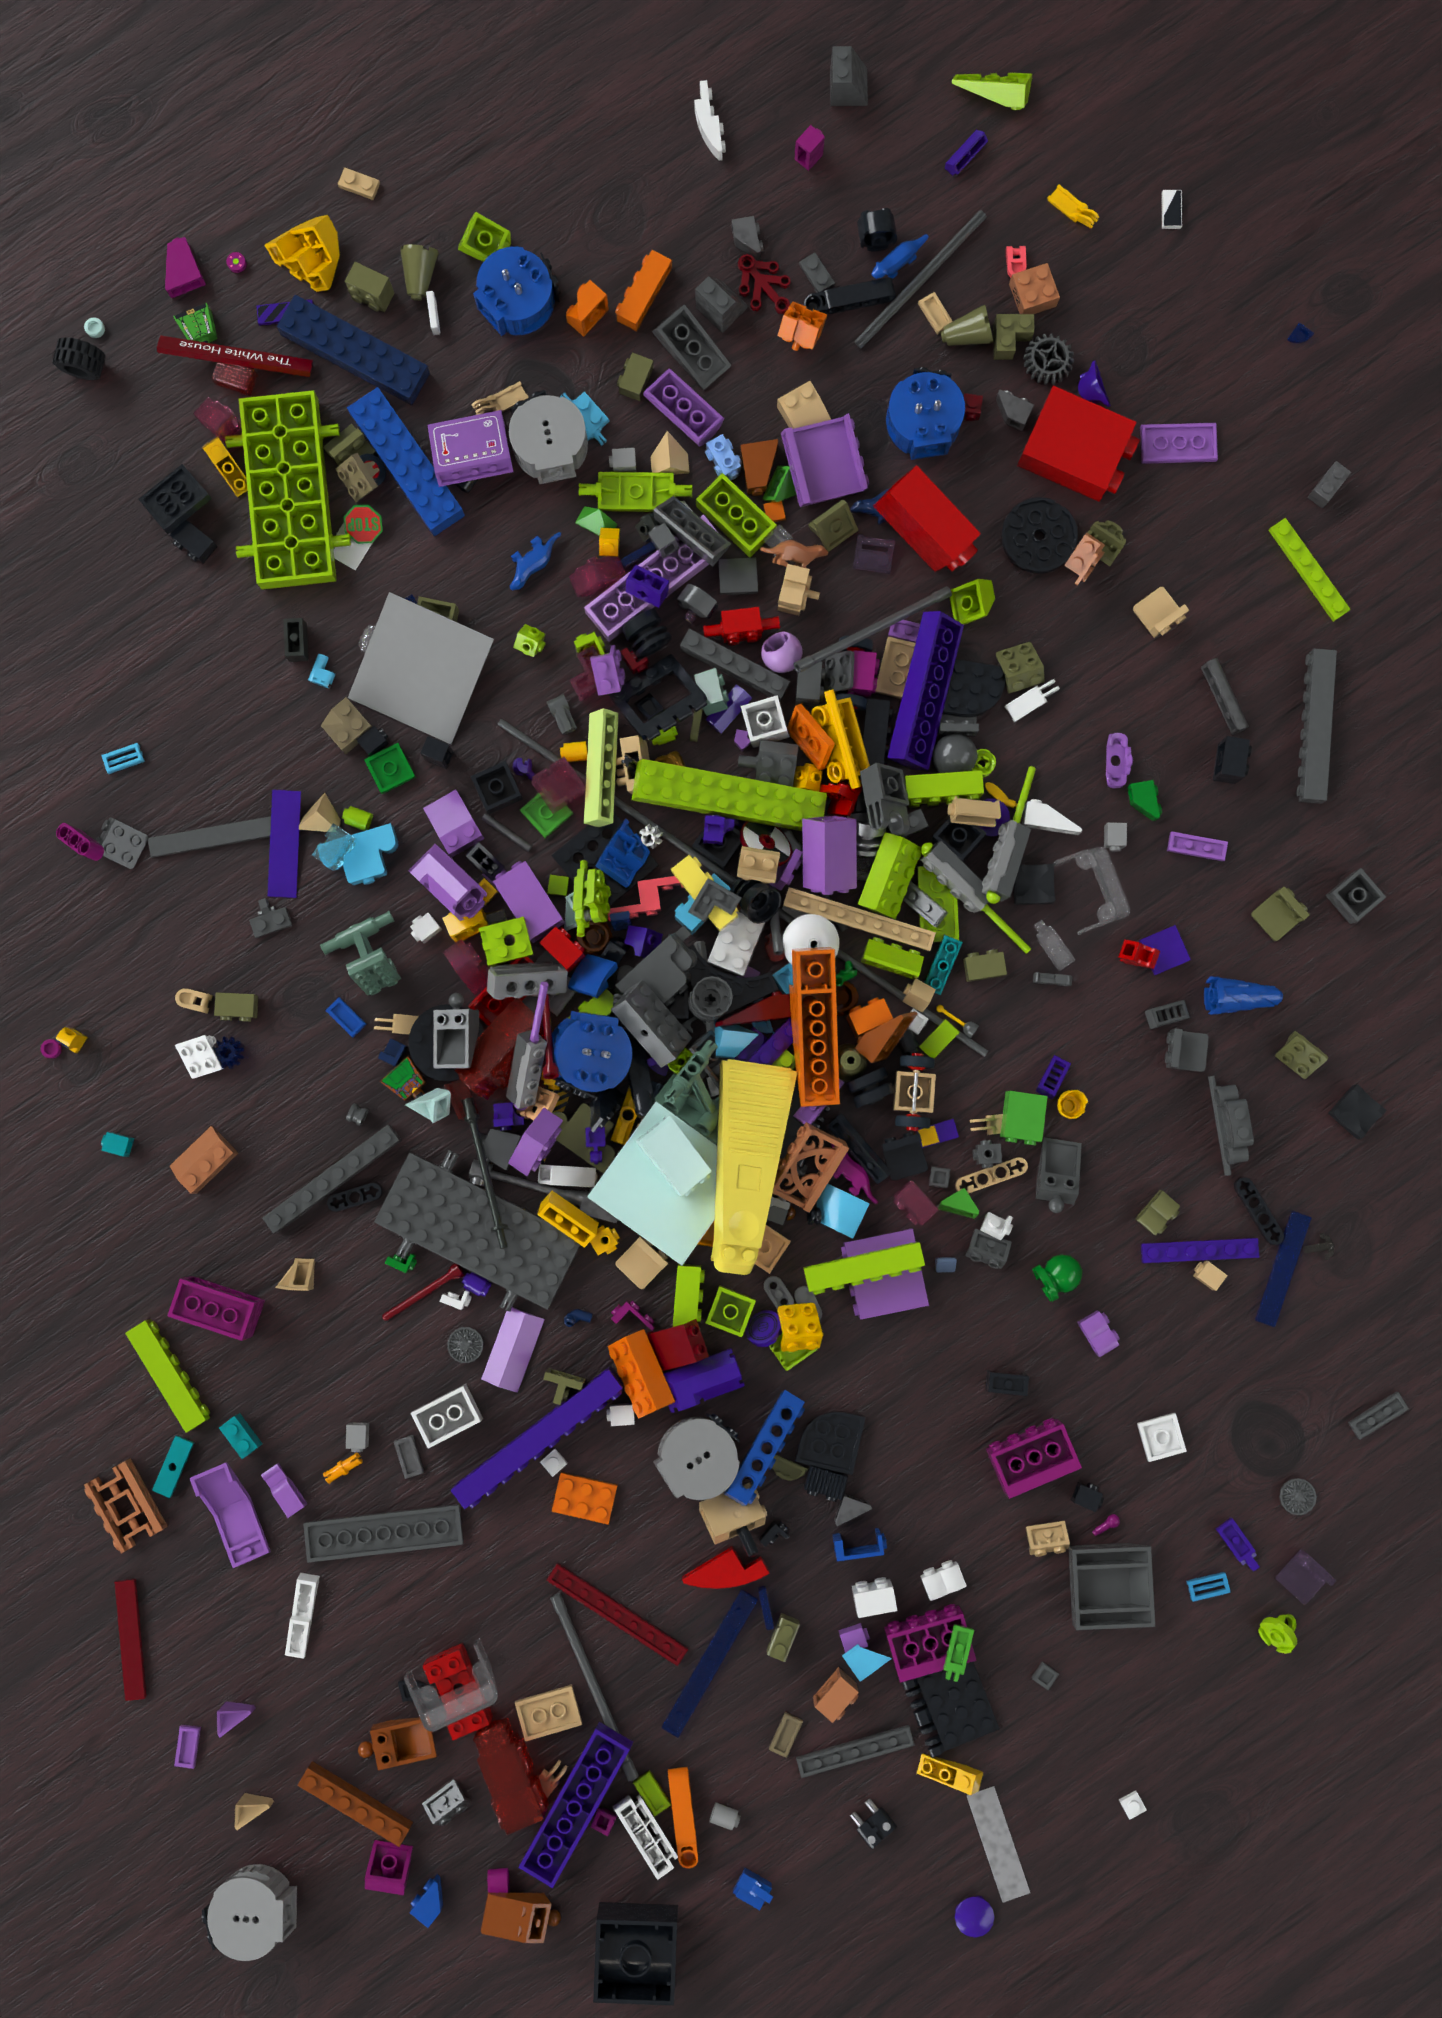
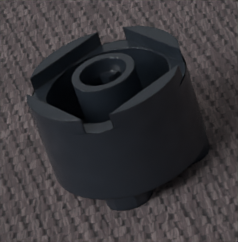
(877, 229)

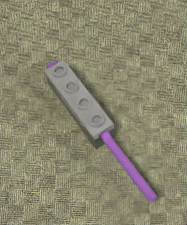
(528, 1060)

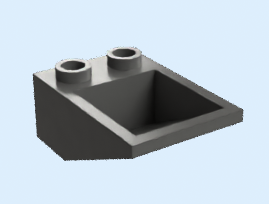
(455, 1036)
(1058, 1173)

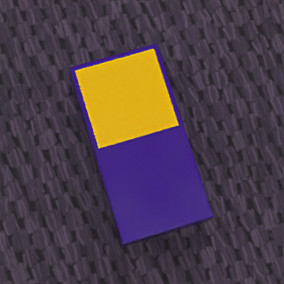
(938, 1133)

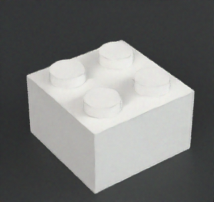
(765, 721)
(874, 1597)

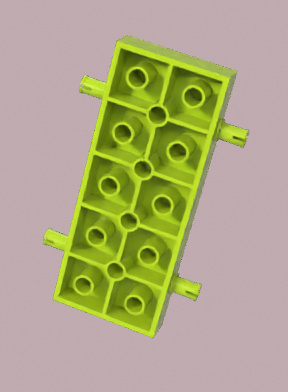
(287, 490)

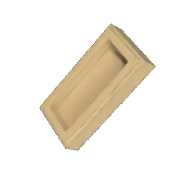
(935, 312)

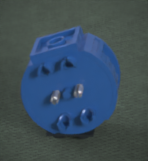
(516, 290)
(925, 413)
(590, 1053)

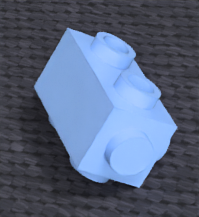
(723, 457)

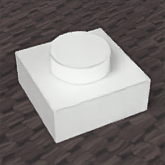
(553, 1462)
(1132, 1804)

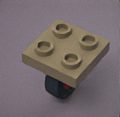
(361, 474)

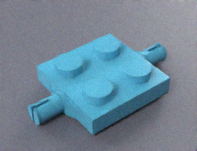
(592, 416)

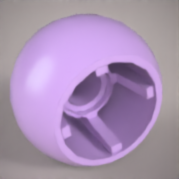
(781, 652)

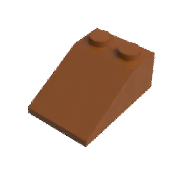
(881, 1041)

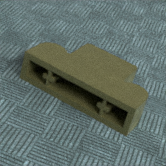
(574, 1136)

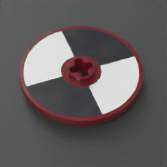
(766, 838)

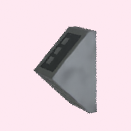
(850, 1508)

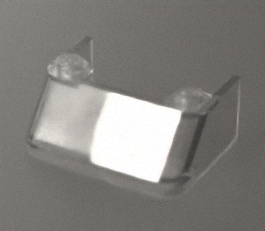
(1116, 901)
(464, 1701)

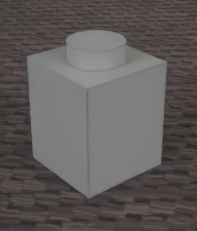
(623, 460)
(1115, 836)
(357, 1436)

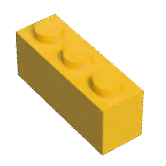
(568, 1218)

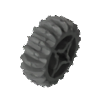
(1033, 352)

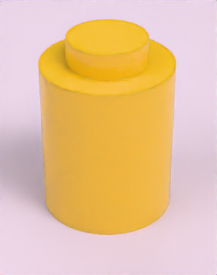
(574, 751)

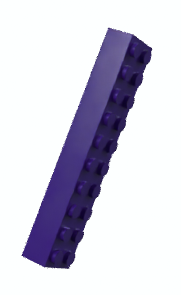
(537, 1437)

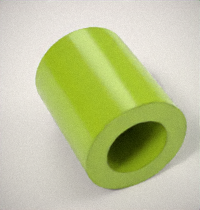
(357, 818)

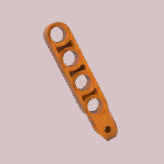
(683, 1817)

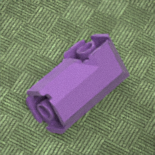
(449, 883)

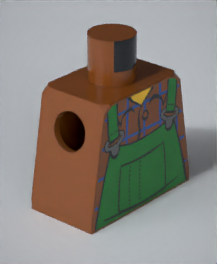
(405, 1080)

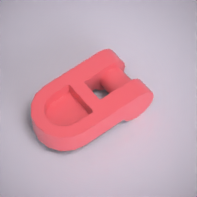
(1015, 265)

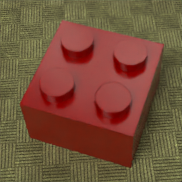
(562, 949)

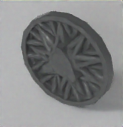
(465, 1345)
(1297, 1496)

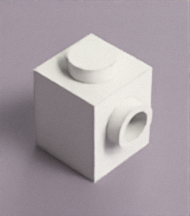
(424, 928)

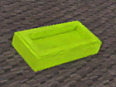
(939, 1039)
(652, 1793)

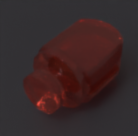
(769, 948)

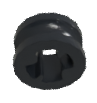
(814, 1216)

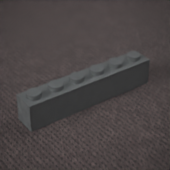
(734, 665)

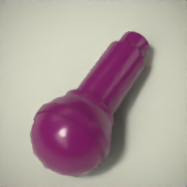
(1111, 1522)

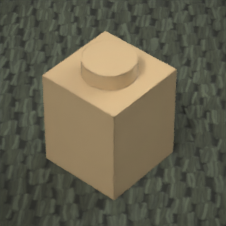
(918, 995)
(1209, 1275)

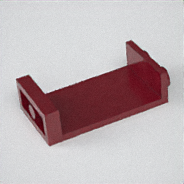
(678, 1345)

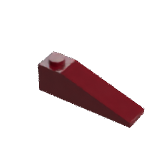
(768, 1009)

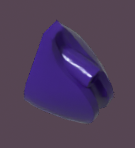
(1092, 387)

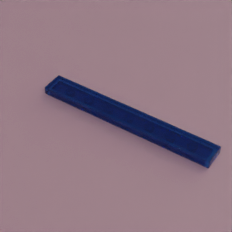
(709, 1663)

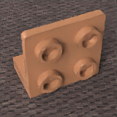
(1085, 556)

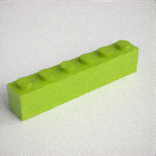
(168, 1375)

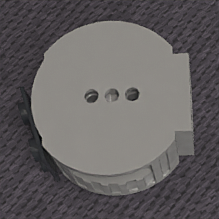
(548, 437)
(698, 1457)
(251, 1913)

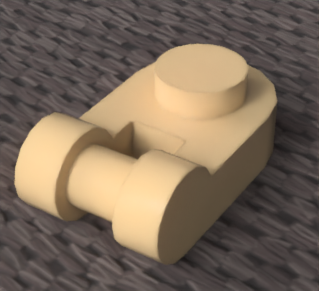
(186, 998)

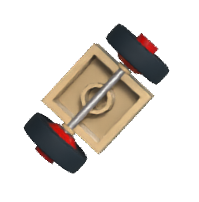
(914, 1091)

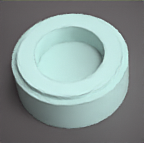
(94, 327)

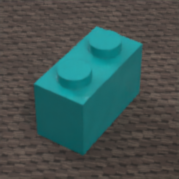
(240, 1436)

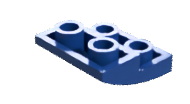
(592, 975)

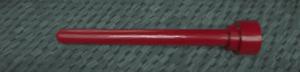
(550, 1069)
(454, 1272)

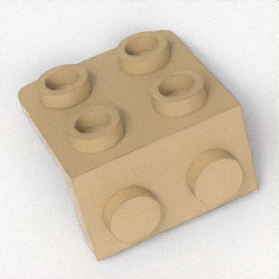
(1159, 612)
(641, 1262)

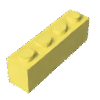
(693, 879)

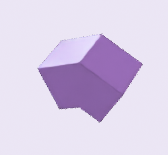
(741, 739)

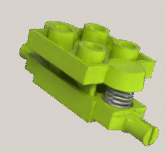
(590, 897)

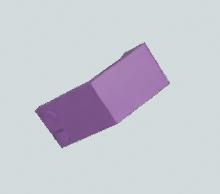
(232, 1513)

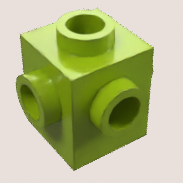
(529, 640)

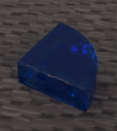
(1300, 334)

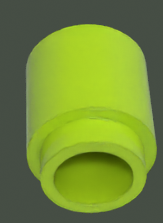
(665, 737)

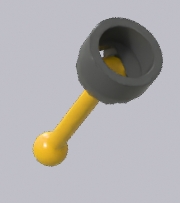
(968, 1028)

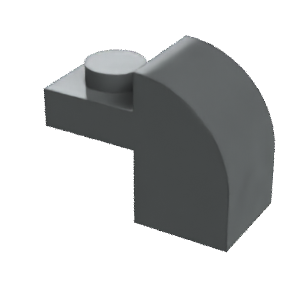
(696, 600)

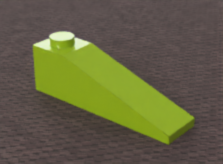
(1008, 90)

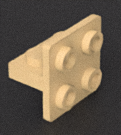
(758, 864)

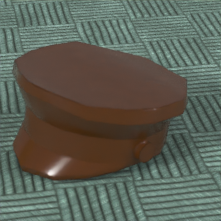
(596, 938)
(846, 998)

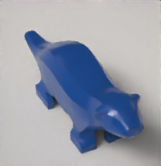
(898, 258)
(532, 561)

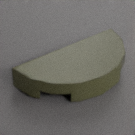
(788, 1469)

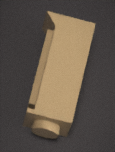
(974, 812)

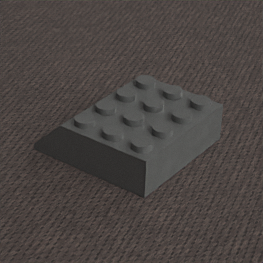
(1111, 1586)

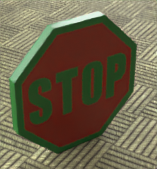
(363, 524)

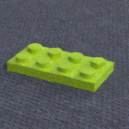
(941, 894)

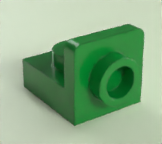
(399, 1264)

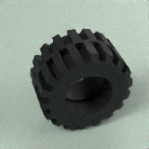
(78, 358)

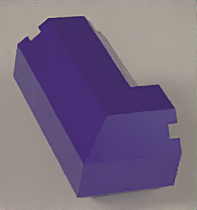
(703, 1379)

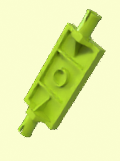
(634, 490)

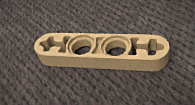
(992, 1178)

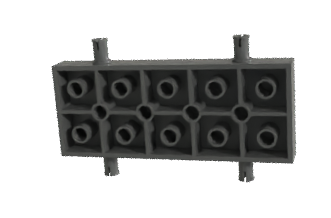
(455, 1221)

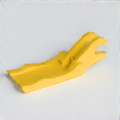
(1072, 207)

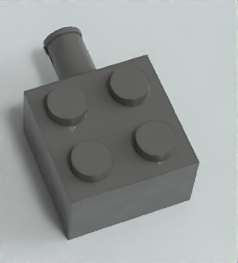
(774, 762)

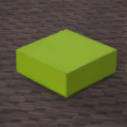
(558, 885)

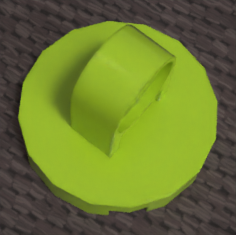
(1279, 1634)

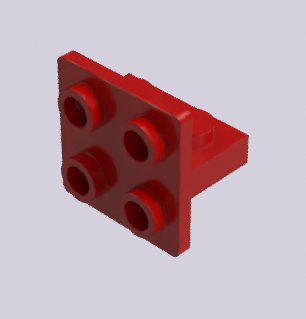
(842, 797)

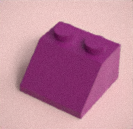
(388, 1867)

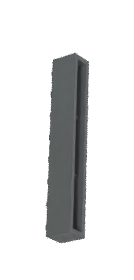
(1317, 726)
(332, 1179)

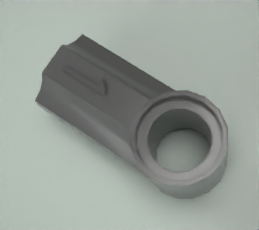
(560, 710)

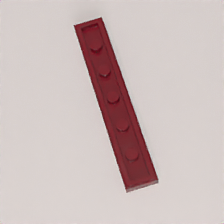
(130, 1639)

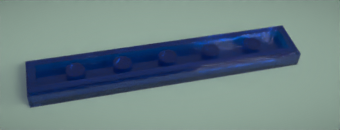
(1283, 1269)

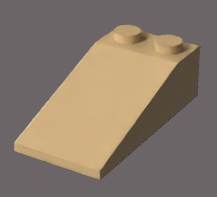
(802, 407)

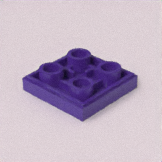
(1170, 947)

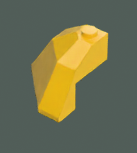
(308, 252)

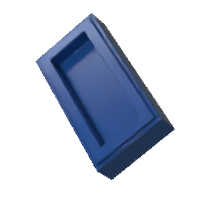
(345, 1017)

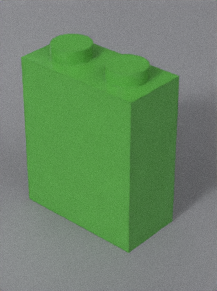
(1023, 1117)

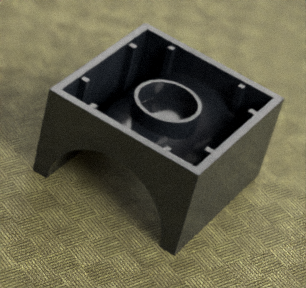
(635, 1953)

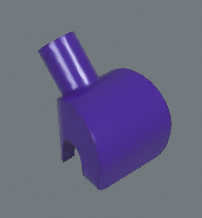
(523, 769)

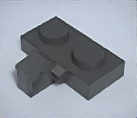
(269, 919)

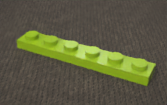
(1309, 569)

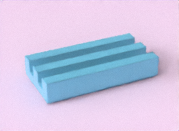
(140, 759)

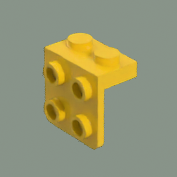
(800, 1327)

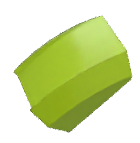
(483, 237)

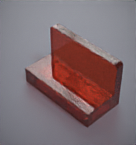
(459, 1092)

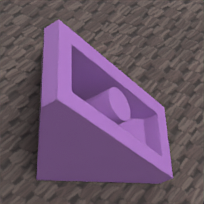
(230, 1715)

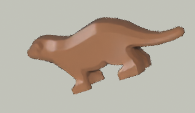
(795, 552)

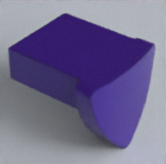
(655, 1067)

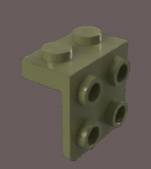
(1021, 667)
(1280, 913)

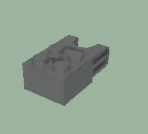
(886, 798)

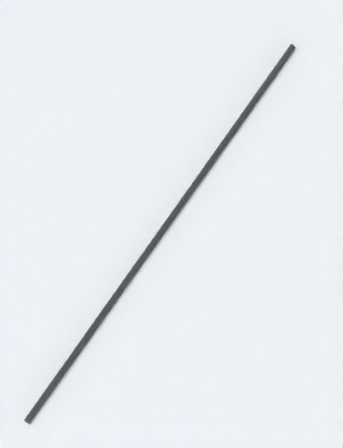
(729, 878)

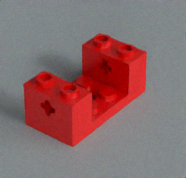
(447, 1670)

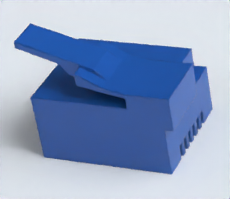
(753, 1889)

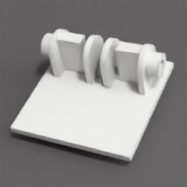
(199, 1056)

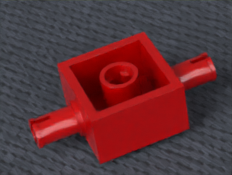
(741, 626)

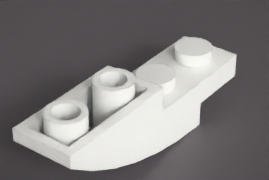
(708, 123)

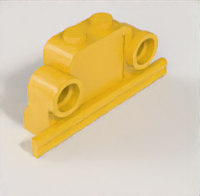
(840, 724)

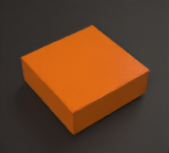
(774, 511)

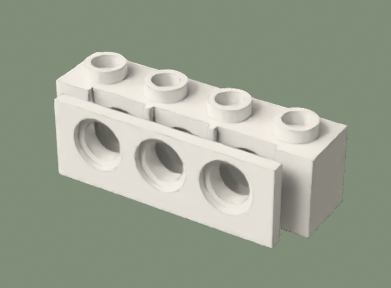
(641, 1836)

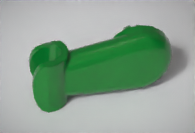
(846, 974)

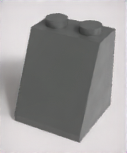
(847, 78)
(718, 303)

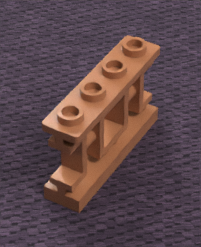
(138, 1496)

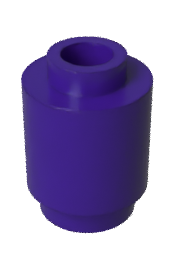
(476, 1284)

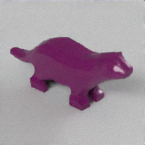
(856, 1175)

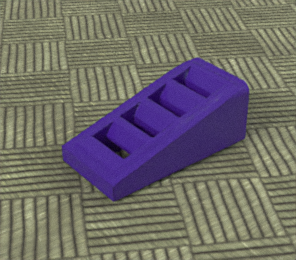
(1045, 1091)

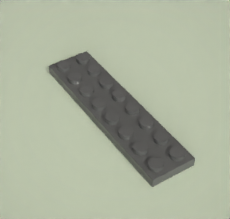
(383, 1533)

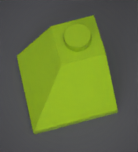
(972, 600)

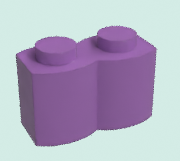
(1098, 1333)

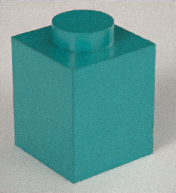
(117, 1144)

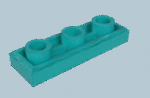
(946, 953)
(169, 1477)

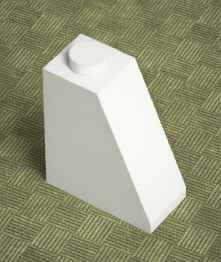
(567, 1175)

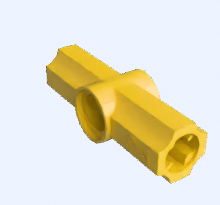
(624, 1127)

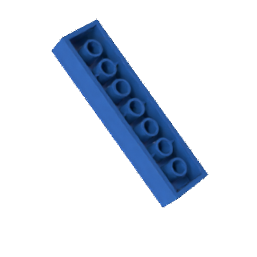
(405, 461)

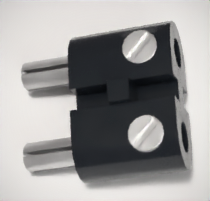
(876, 1826)

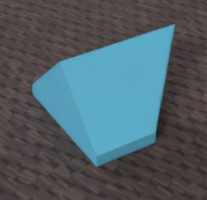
(732, 1040)
(863, 1661)

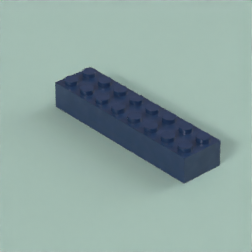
(353, 350)

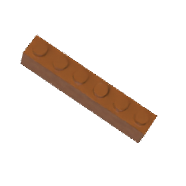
(355, 1804)

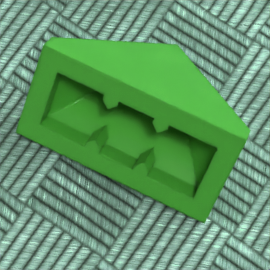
(780, 486)
(594, 520)
(960, 1204)

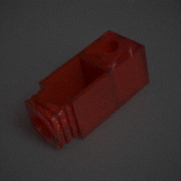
(496, 1049)
(509, 1777)

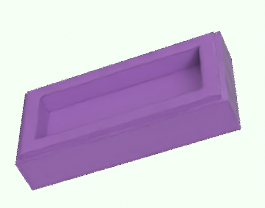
(187, 1746)

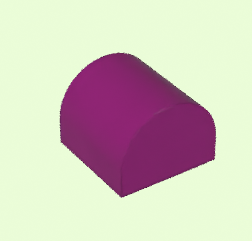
(604, 1820)

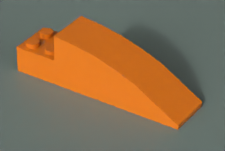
(815, 1025)

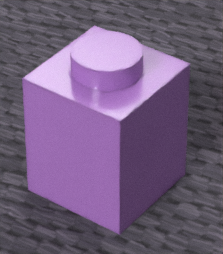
(854, 1635)

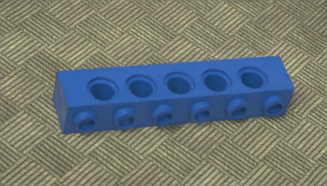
(795, 1408)

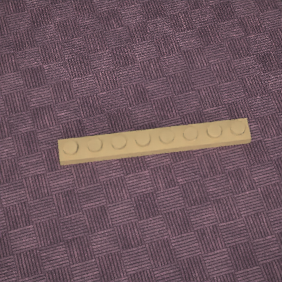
(859, 919)

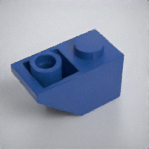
(429, 1904)

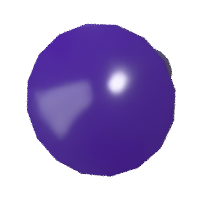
(974, 1916)

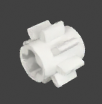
(651, 831)

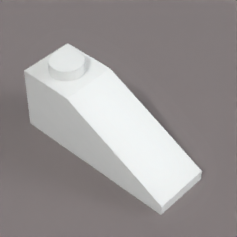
(1044, 817)

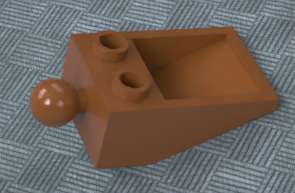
(404, 1743)
(519, 1916)

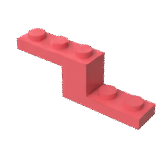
(648, 897)

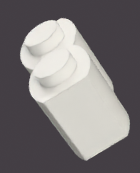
(942, 1580)

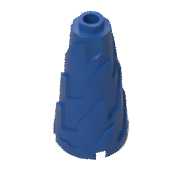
(1237, 995)

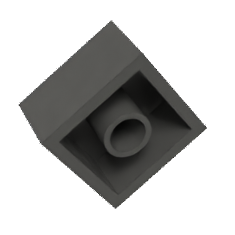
(808, 686)
(1355, 896)

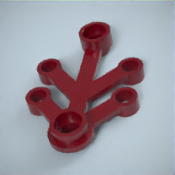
(762, 281)

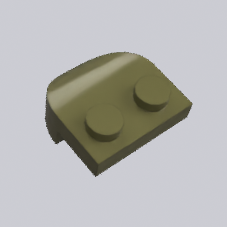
(1110, 535)

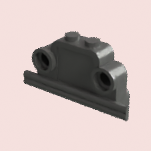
(664, 968)
(1232, 1124)

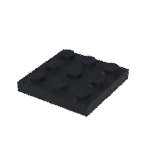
(175, 499)

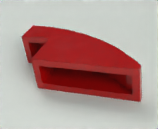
(726, 1571)

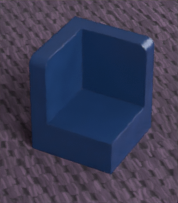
(393, 1052)

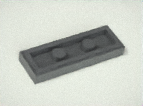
(924, 905)
(1378, 1415)

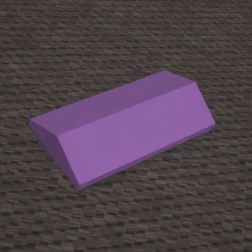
(512, 1349)

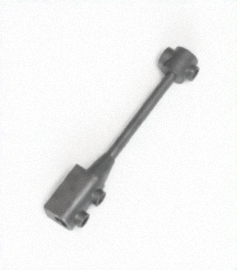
(577, 1197)

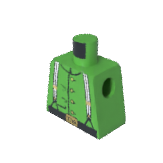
(197, 324)

